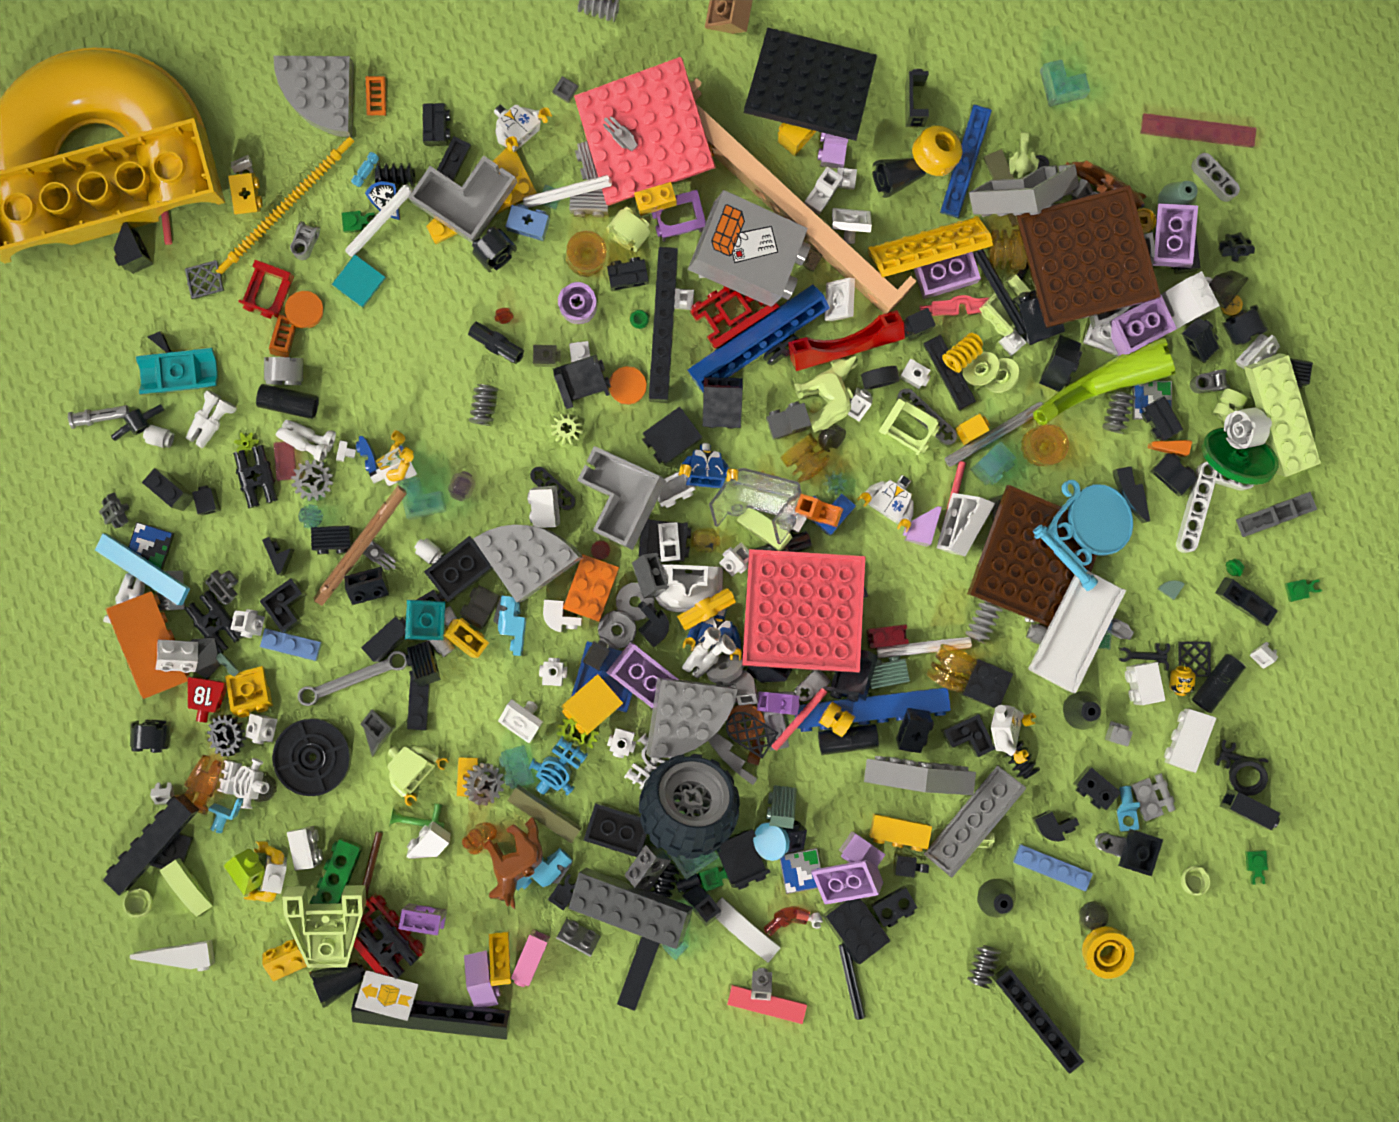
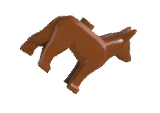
(1104, 180)
(515, 865)

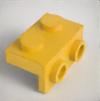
(283, 960)

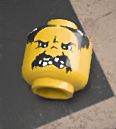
(1182, 680)

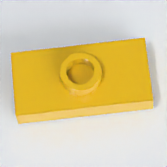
(464, 765)

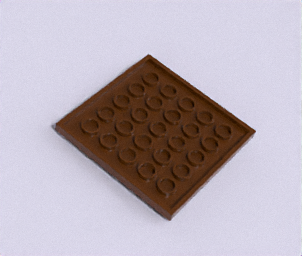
(1088, 256)
(1018, 568)

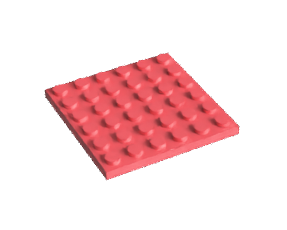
(666, 125)
(804, 611)

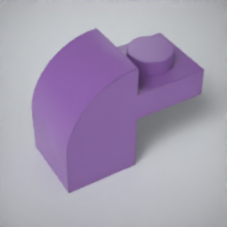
(778, 703)

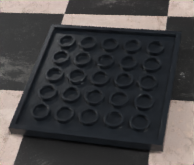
(811, 84)

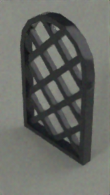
(746, 730)

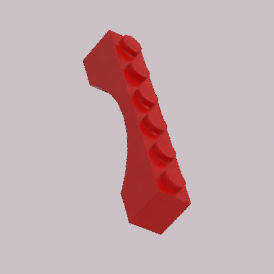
(812, 352)

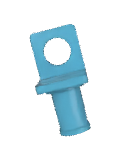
(1127, 808)
(223, 813)

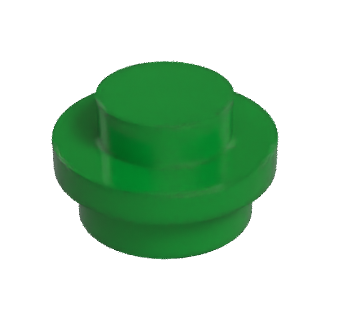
(639, 319)
(1235, 567)

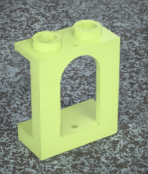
(914, 444)

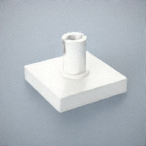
(850, 222)
(521, 719)

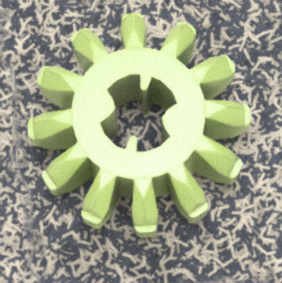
(562, 434)

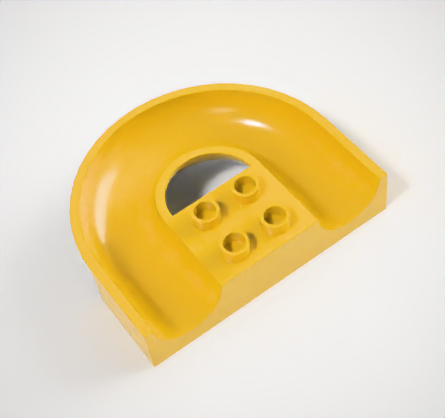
(99, 187)

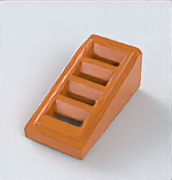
(376, 79)
(285, 347)
(1179, 448)

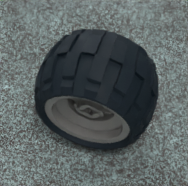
(712, 798)

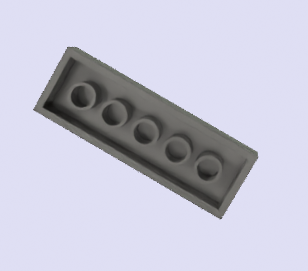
(630, 908)

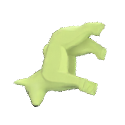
(832, 390)

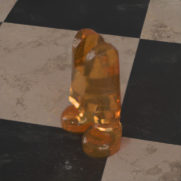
(202, 782)
(478, 836)

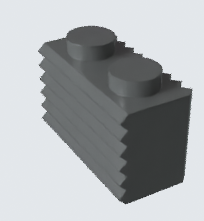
(650, 575)

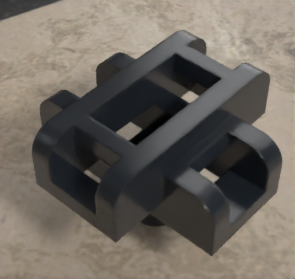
(1236, 246)

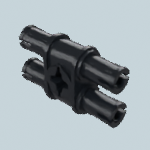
(246, 472)
(204, 622)
(386, 957)

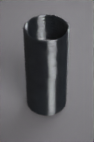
(289, 402)
(1214, 688)
(864, 739)

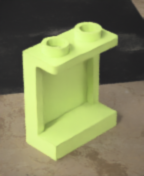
(994, 311)

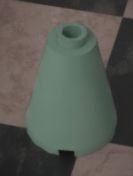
(1179, 193)

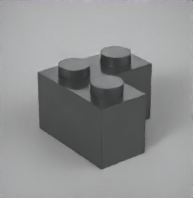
(789, 422)

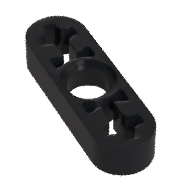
(539, 482)

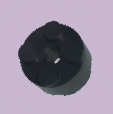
(493, 249)
(1245, 324)
(150, 735)

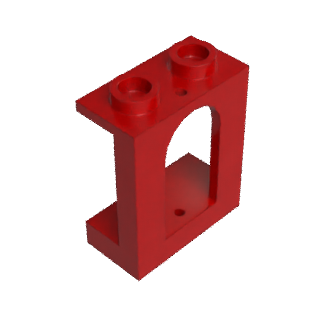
(250, 296)

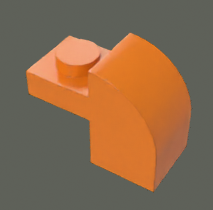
(818, 511)

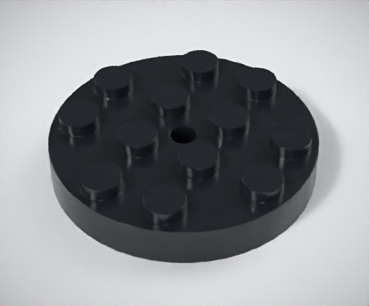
(293, 761)

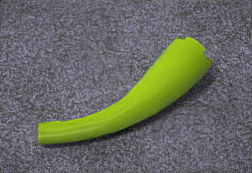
(1124, 371)

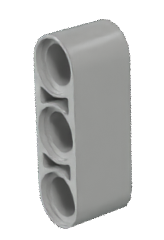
(1214, 167)

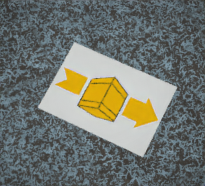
(386, 995)

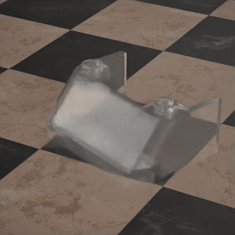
(761, 493)

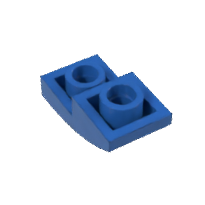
(366, 450)

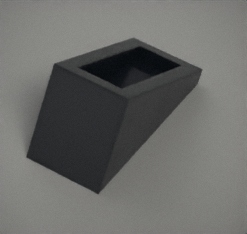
(160, 340)

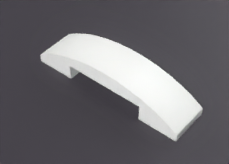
(746, 931)

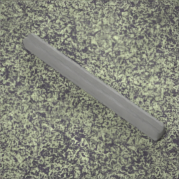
(992, 435)

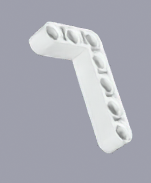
(1204, 500)

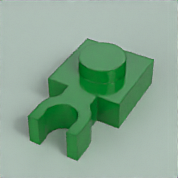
(354, 221)
(1300, 589)
(1256, 862)
(712, 878)

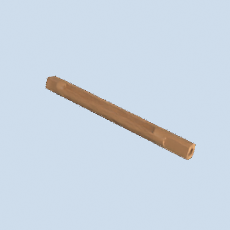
(359, 545)

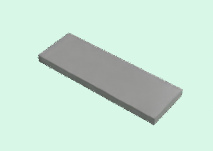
(974, 821)

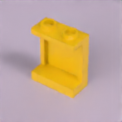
(591, 705)

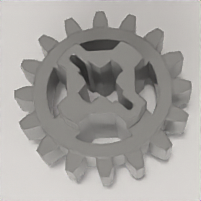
(308, 468)
(483, 784)

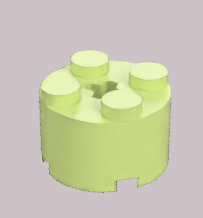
(628, 229)

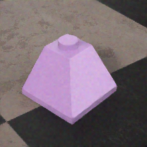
(923, 528)

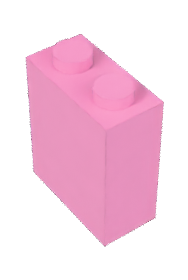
(530, 958)

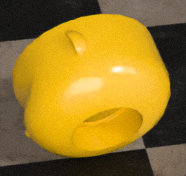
(937, 150)
(1114, 963)

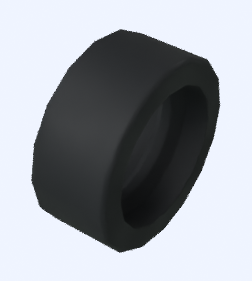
(880, 377)
(1251, 790)

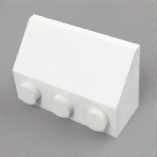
(1189, 740)

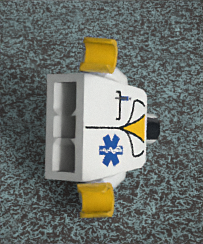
(518, 125)
(891, 500)
(1006, 730)

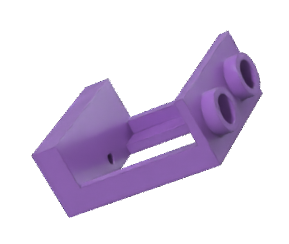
(698, 224)
(416, 919)

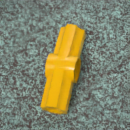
(706, 609)

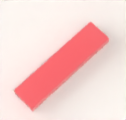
(776, 1007)

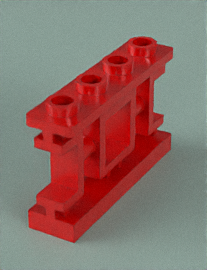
(742, 321)
(393, 918)

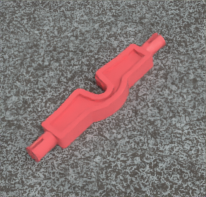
(951, 307)

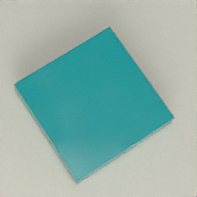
(358, 281)
(425, 620)

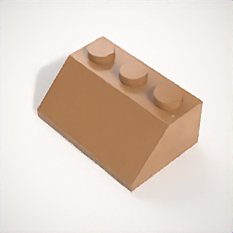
(728, 15)

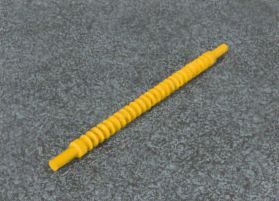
(336, 154)

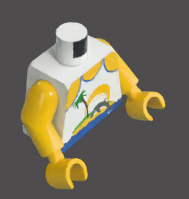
(396, 464)
(273, 876)

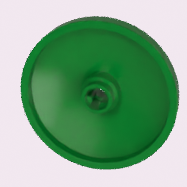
(1247, 465)

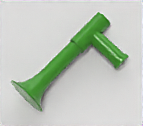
(398, 818)

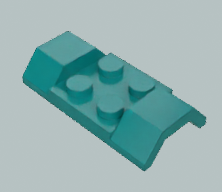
(177, 371)

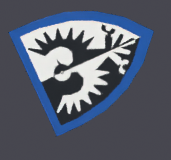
(381, 193)

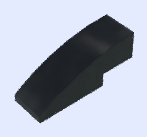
(1132, 493)
(1246, 601)

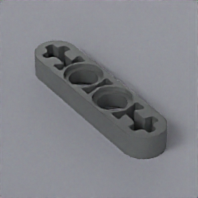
(940, 437)

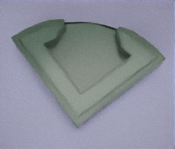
(1171, 588)
(231, 669)

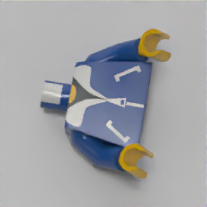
(707, 468)
(696, 633)

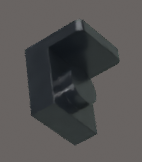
(796, 836)

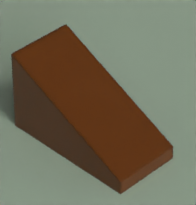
(752, 758)

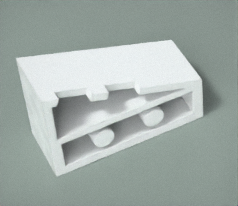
(963, 522)

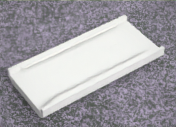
(1076, 632)

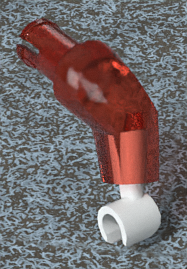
(790, 915)

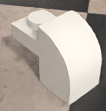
(823, 190)
(669, 542)
(554, 616)

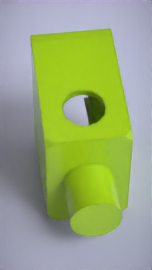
(246, 870)

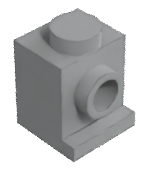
(1118, 734)
(760, 990)

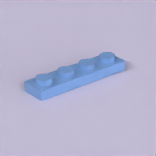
(1052, 867)

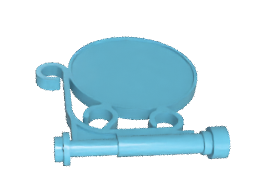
(1096, 520)

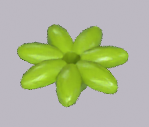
(244, 439)

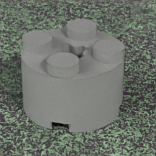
(283, 369)

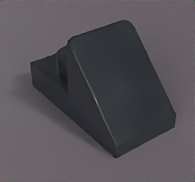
(279, 559)

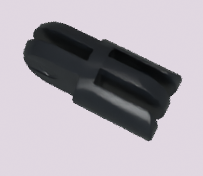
(779, 351)

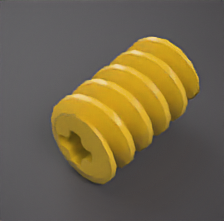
(963, 352)

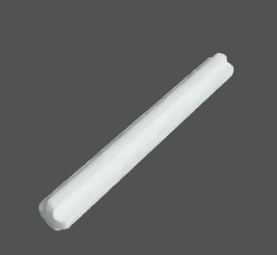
(567, 191)
(379, 220)
(922, 647)

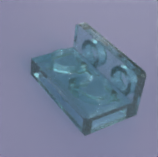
(516, 767)

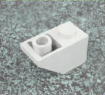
(429, 843)

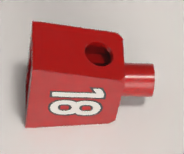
(205, 696)

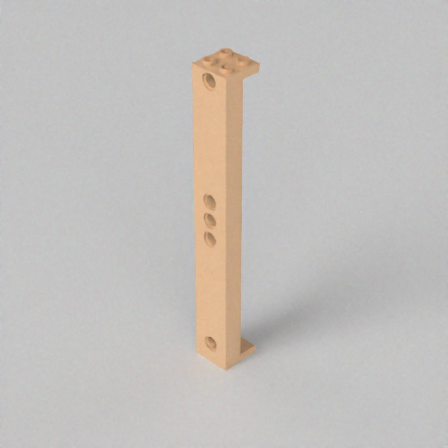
(789, 206)

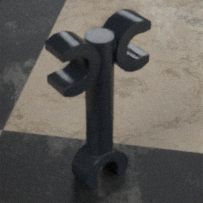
(1160, 656)
(1226, 754)

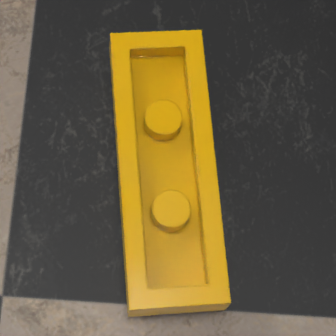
(499, 959)

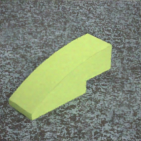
(762, 528)
(186, 887)

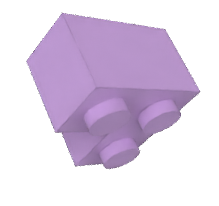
(833, 151)
(858, 849)
(478, 980)

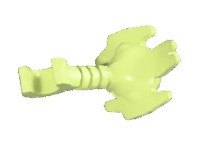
(1023, 163)

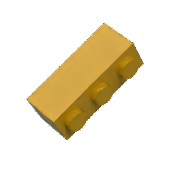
(900, 832)

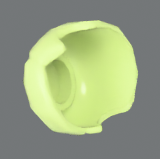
(1195, 880)
(138, 903)

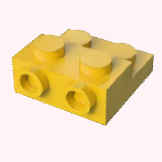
(248, 692)

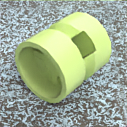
(1229, 399)

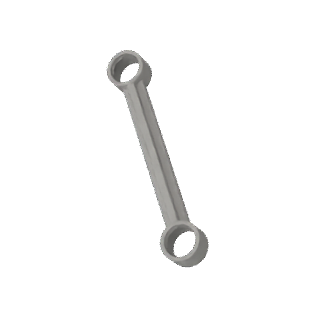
(352, 678)

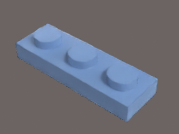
(290, 644)

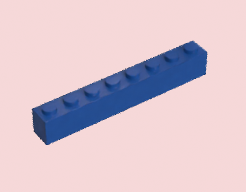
(760, 336)
(882, 707)

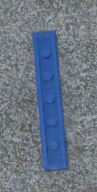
(963, 170)

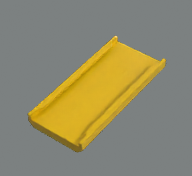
(930, 246)

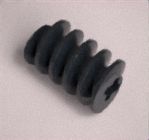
(395, 174)
(1026, 768)
(664, 881)

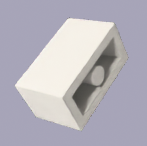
(544, 506)

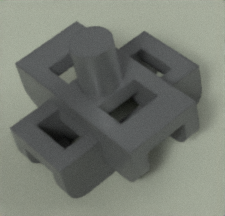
(114, 511)
(221, 587)

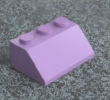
(1141, 326)
(848, 881)

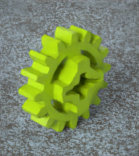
(582, 744)

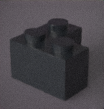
(1061, 363)
(280, 603)
(970, 730)

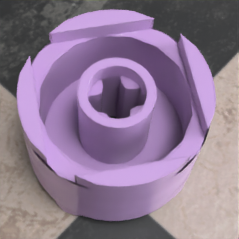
(570, 295)

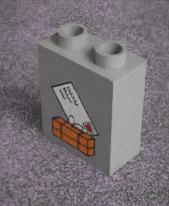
(750, 249)

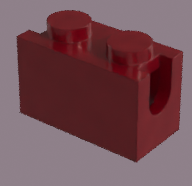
(887, 636)

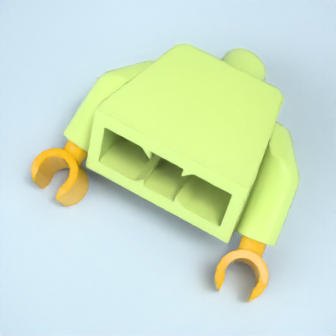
(410, 768)

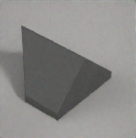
(207, 654)
(376, 730)

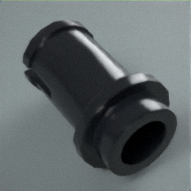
(685, 884)

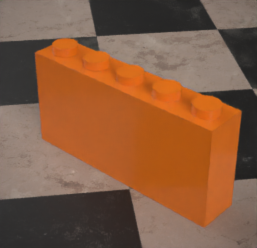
(138, 629)

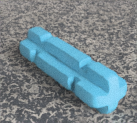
(365, 169)

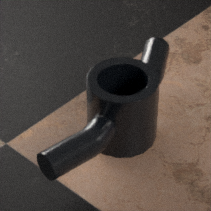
(136, 422)

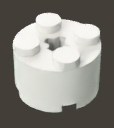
(1247, 428)

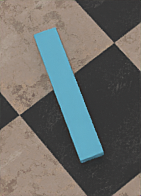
(142, 569)

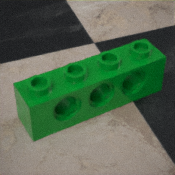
(352, 853)

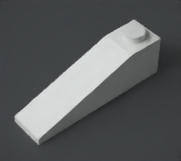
(189, 956)

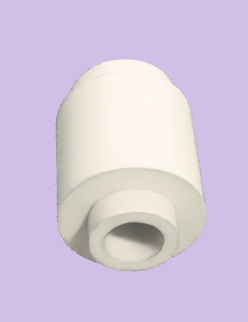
(158, 436)
(428, 551)

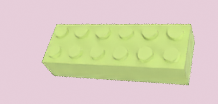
(1279, 397)

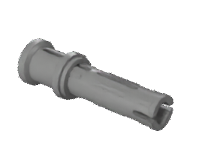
(89, 417)

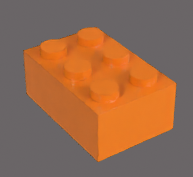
(591, 588)

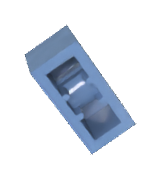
(533, 230)

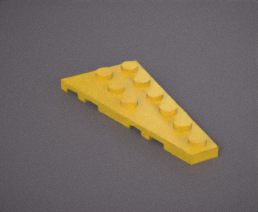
(511, 163)

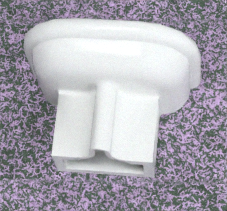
(689, 588)

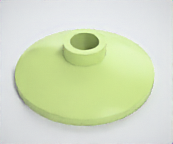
(985, 362)
(1009, 370)

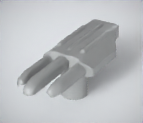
(621, 135)
(375, 553)
(1121, 629)

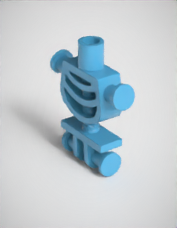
(551, 769)

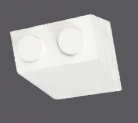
(1190, 300)

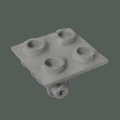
(578, 937)

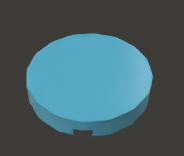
(771, 841)

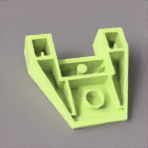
(324, 930)

